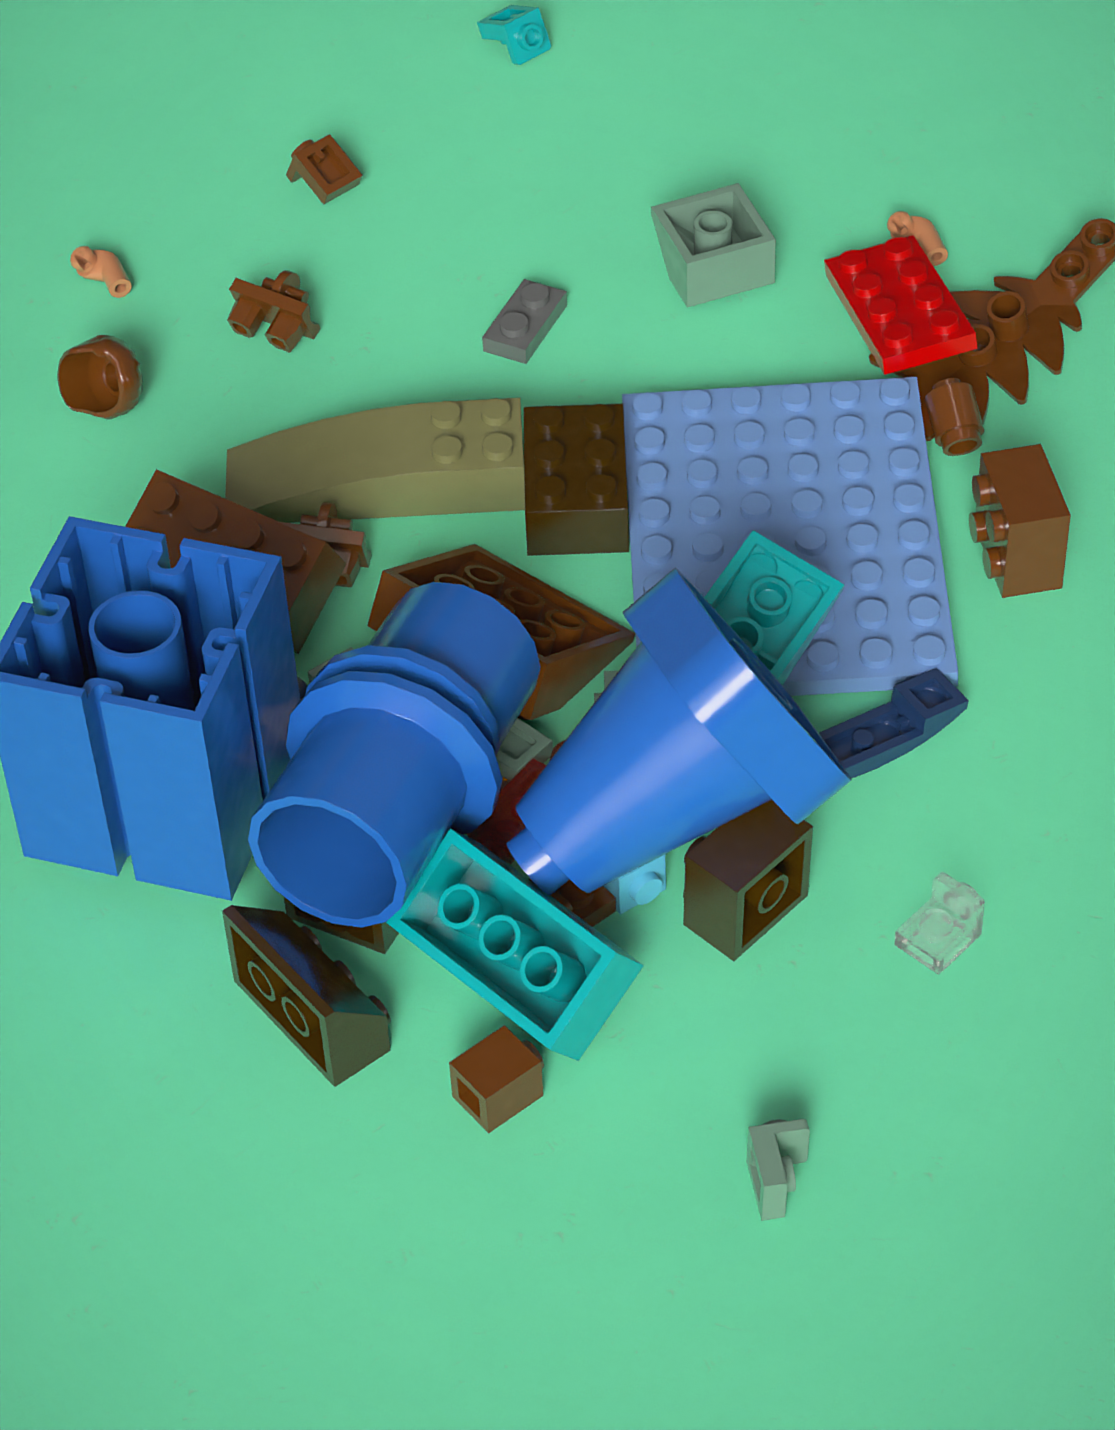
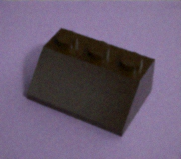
(305, 992)

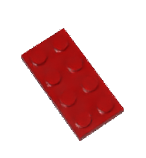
(900, 304)

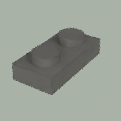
(524, 321)

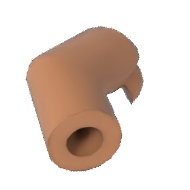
(903, 225)
(102, 267)

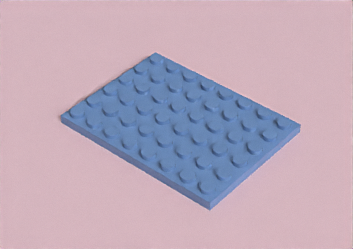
(826, 476)

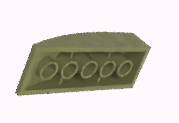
(387, 463)

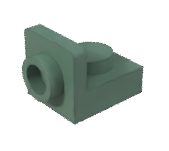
(770, 1161)

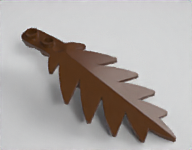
(1019, 319)

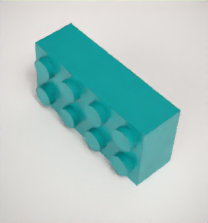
(515, 945)

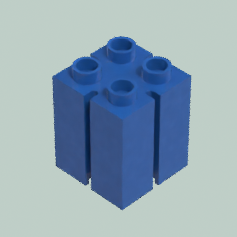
(146, 705)

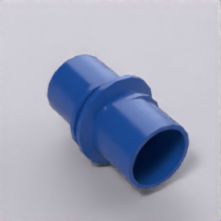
(394, 754)

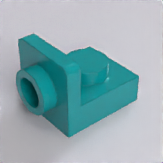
(519, 29)

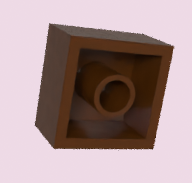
(1020, 521)

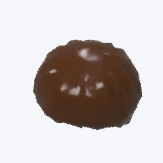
(100, 377)

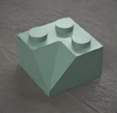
(714, 245)

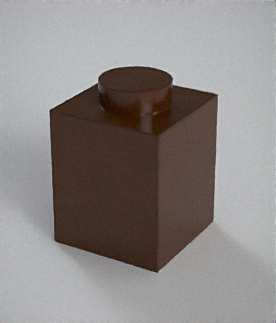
(497, 1078)

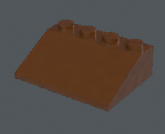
(568, 636)

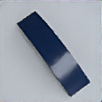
(885, 733)

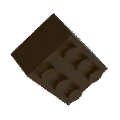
(575, 479)

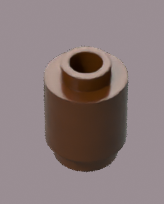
(954, 417)

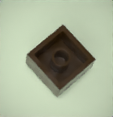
(746, 878)

